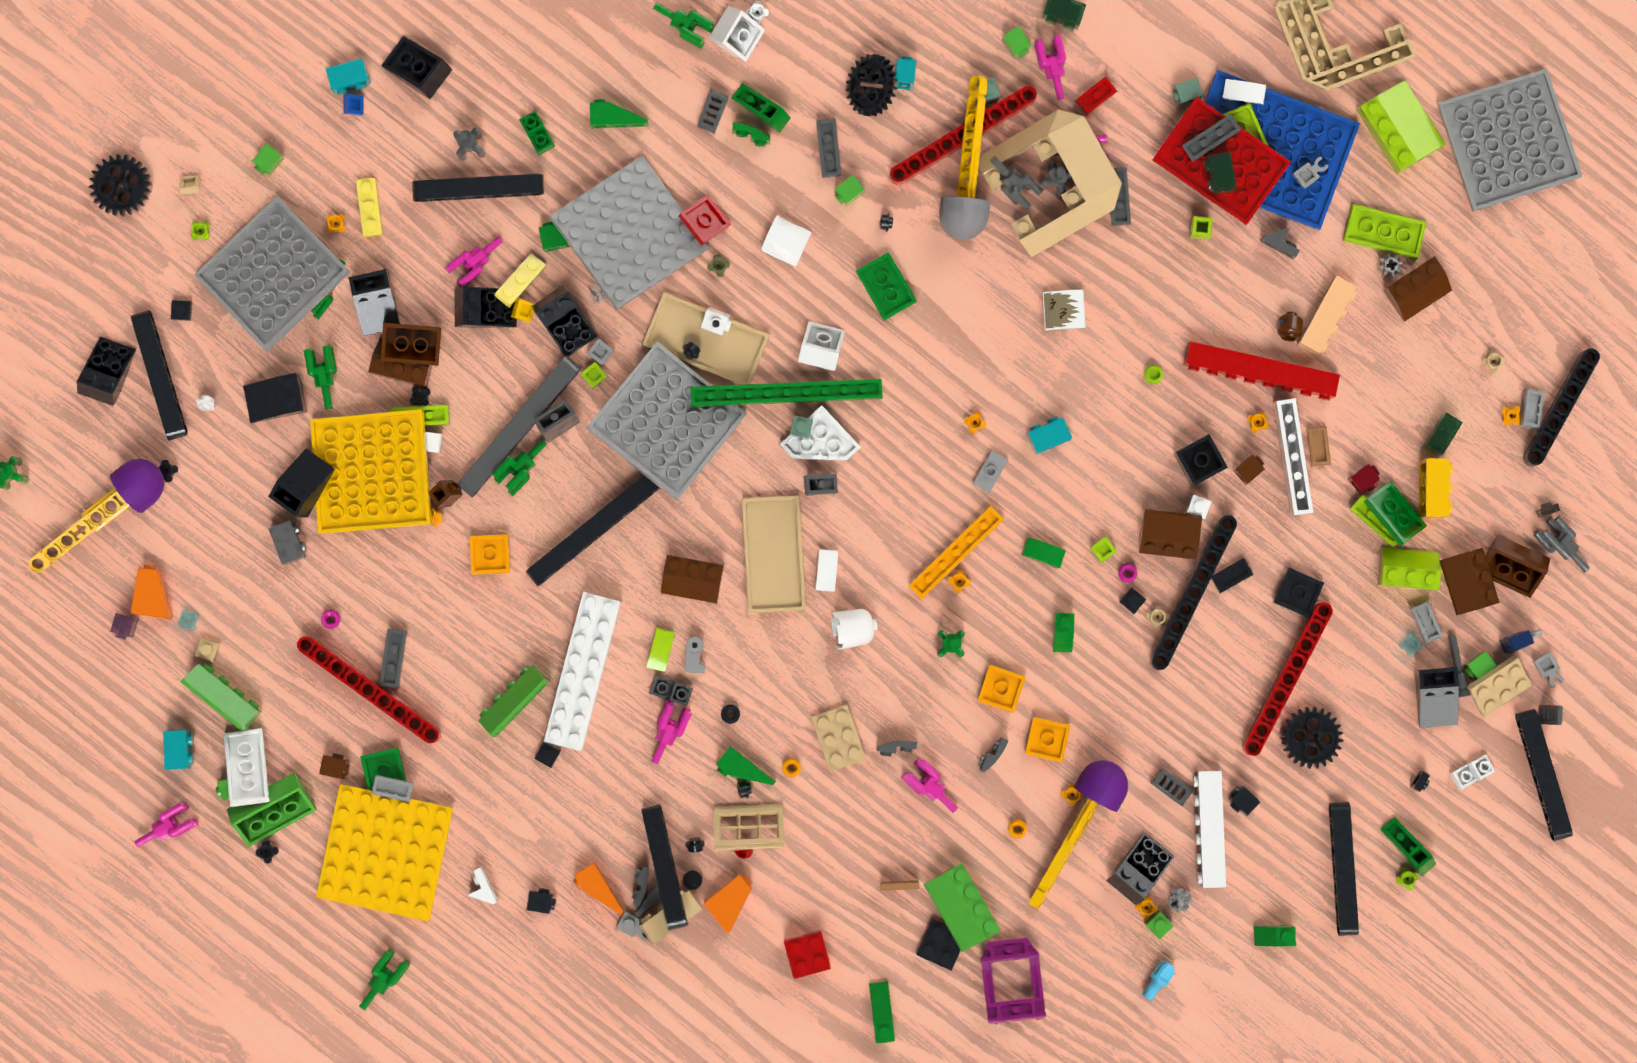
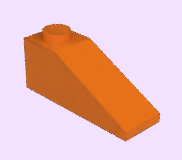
(595, 885)

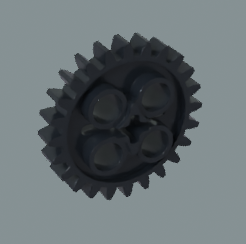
(872, 70)
(136, 192)
(1324, 726)

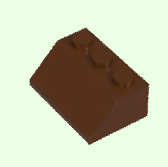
(1418, 289)
(410, 344)
(404, 372)
(1170, 534)
(1516, 566)
(692, 579)
(1469, 581)

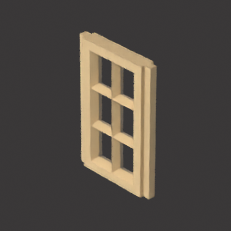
(748, 810)

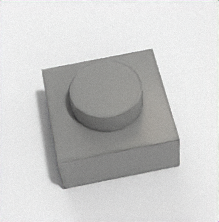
(600, 352)

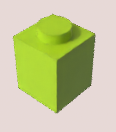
(1201, 228)

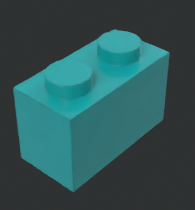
(905, 73)
(348, 76)
(1049, 435)
(178, 749)

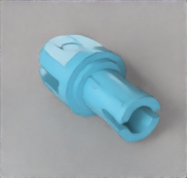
(1159, 978)

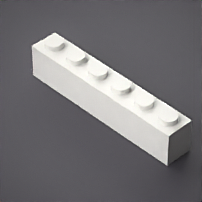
(1293, 457)
(1210, 829)

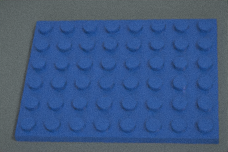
(1301, 136)

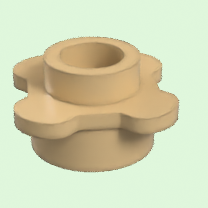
(1493, 356)
(1162, 617)

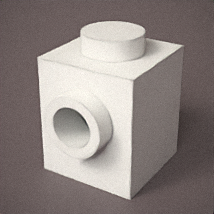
(716, 321)
(1198, 506)

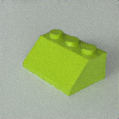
(1409, 569)

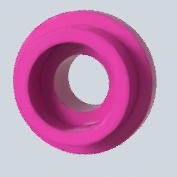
(1132, 568)
(324, 619)

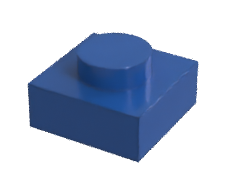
(353, 104)

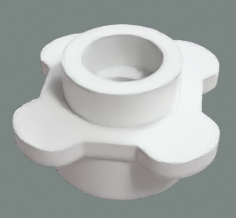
(757, 7)
(205, 403)

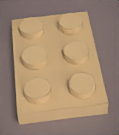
(1499, 685)
(838, 738)

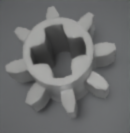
(1394, 261)
(1180, 899)

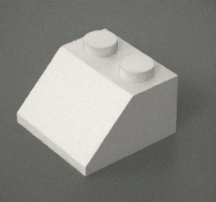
(737, 33)
(821, 346)

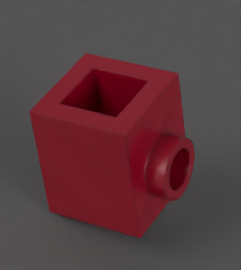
(1365, 479)

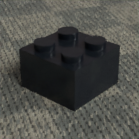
(1200, 460)

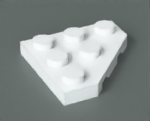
(826, 440)

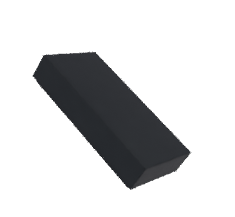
(1231, 575)

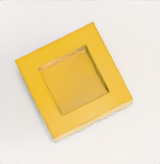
(523, 310)

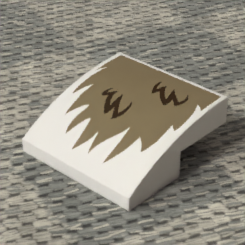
(1064, 310)

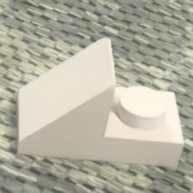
(486, 892)

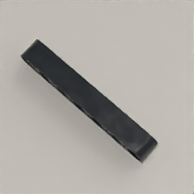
(478, 187)
(159, 375)
(1569, 402)
(1544, 775)
(664, 867)
(1343, 869)

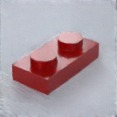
(1096, 96)

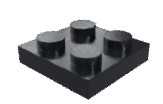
(1298, 592)
(939, 946)

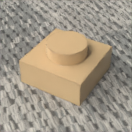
(189, 184)
(207, 649)

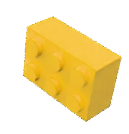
(1435, 488)

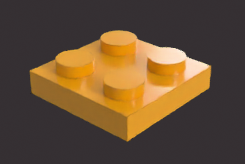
(489, 554)
(1001, 688)
(1047, 739)

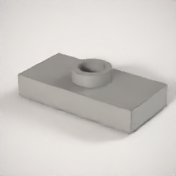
(1532, 409)
(990, 471)
(1426, 622)
(392, 788)

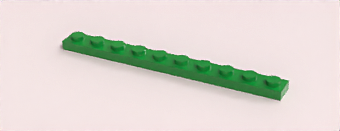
(786, 392)

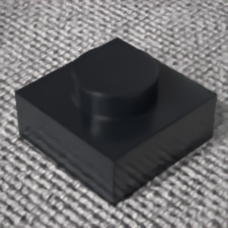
(181, 310)
(1132, 600)
(547, 755)
(1421, 781)

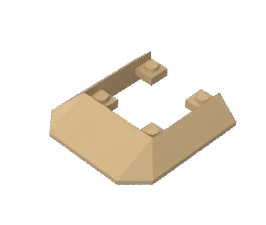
(1335, 66)
(1087, 163)

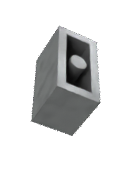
(556, 421)
(287, 542)

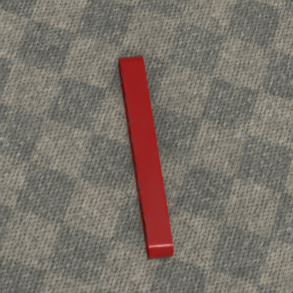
(956, 142)
(1295, 673)
(359, 687)

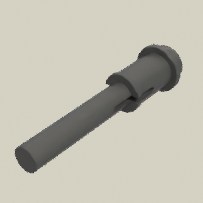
(1462, 679)

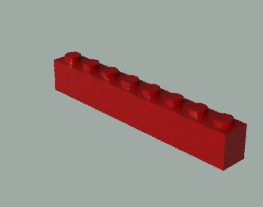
(1261, 370)

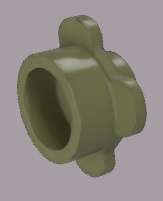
(718, 260)

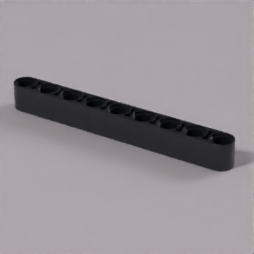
(591, 530)
(1201, 586)

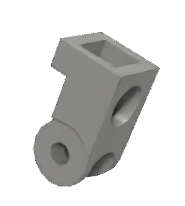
(693, 651)

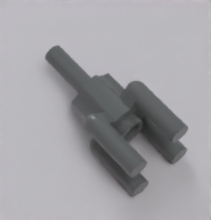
(468, 142)
(1056, 178)
(1014, 182)
(1562, 542)

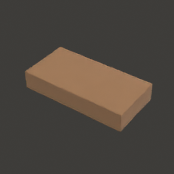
(1318, 446)
(899, 885)

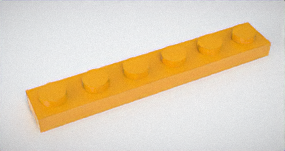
(956, 552)

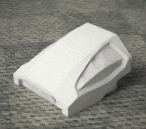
(786, 241)

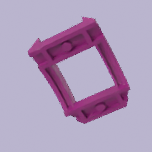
(1016, 1009)

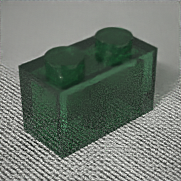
(1064, 12)
(1221, 173)
(1442, 434)

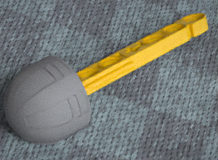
(964, 215)

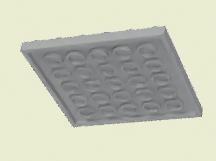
(1509, 140)
(628, 232)
(272, 273)
(657, 428)

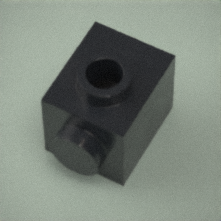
(1243, 800)
(541, 901)

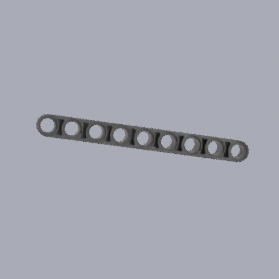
(519, 426)

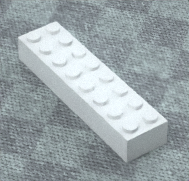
(582, 671)

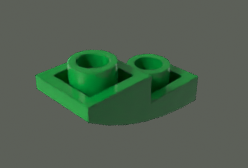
(537, 133)
(757, 137)
(1043, 552)

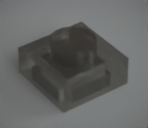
(1546, 509)

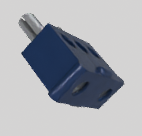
(1519, 640)

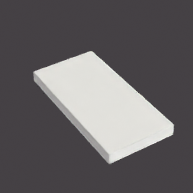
(246, 767)

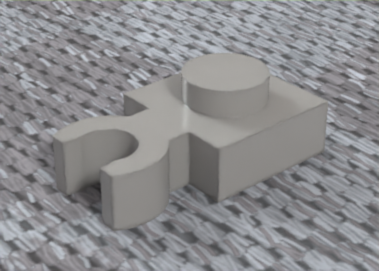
(1308, 174)
(1547, 667)
(630, 924)

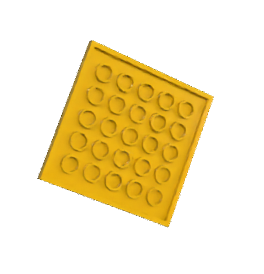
(377, 472)
(384, 853)

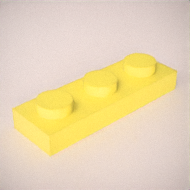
(369, 207)
(520, 280)

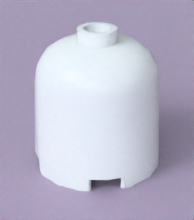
(853, 628)

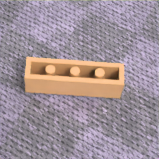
(1327, 315)

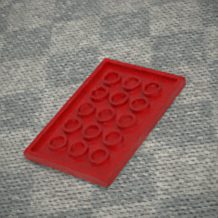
(1254, 163)

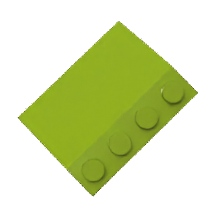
(1400, 127)

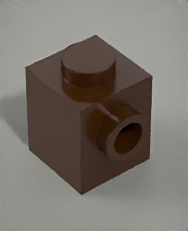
(1249, 469)
(445, 493)
(334, 766)

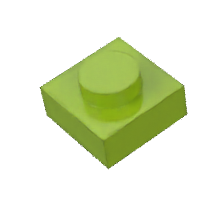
(593, 375)
(1103, 549)

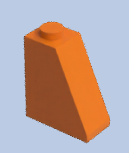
(150, 594)
(729, 901)

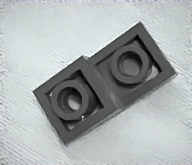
(670, 690)
(891, 747)
(988, 760)
(642, 877)

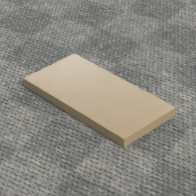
(726, 355)
(773, 554)

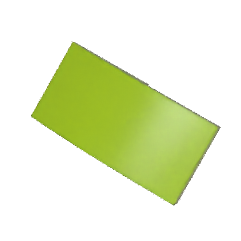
(660, 649)

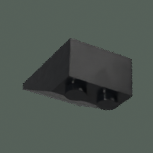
(417, 67)
(275, 398)

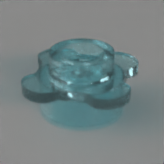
(193, 619)
(1411, 640)

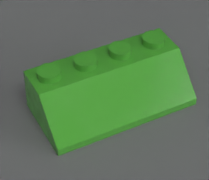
(221, 696)
(510, 704)
(287, 805)
(961, 907)

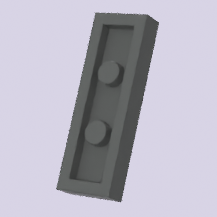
(1211, 138)
(828, 148)
(1121, 214)
(393, 658)

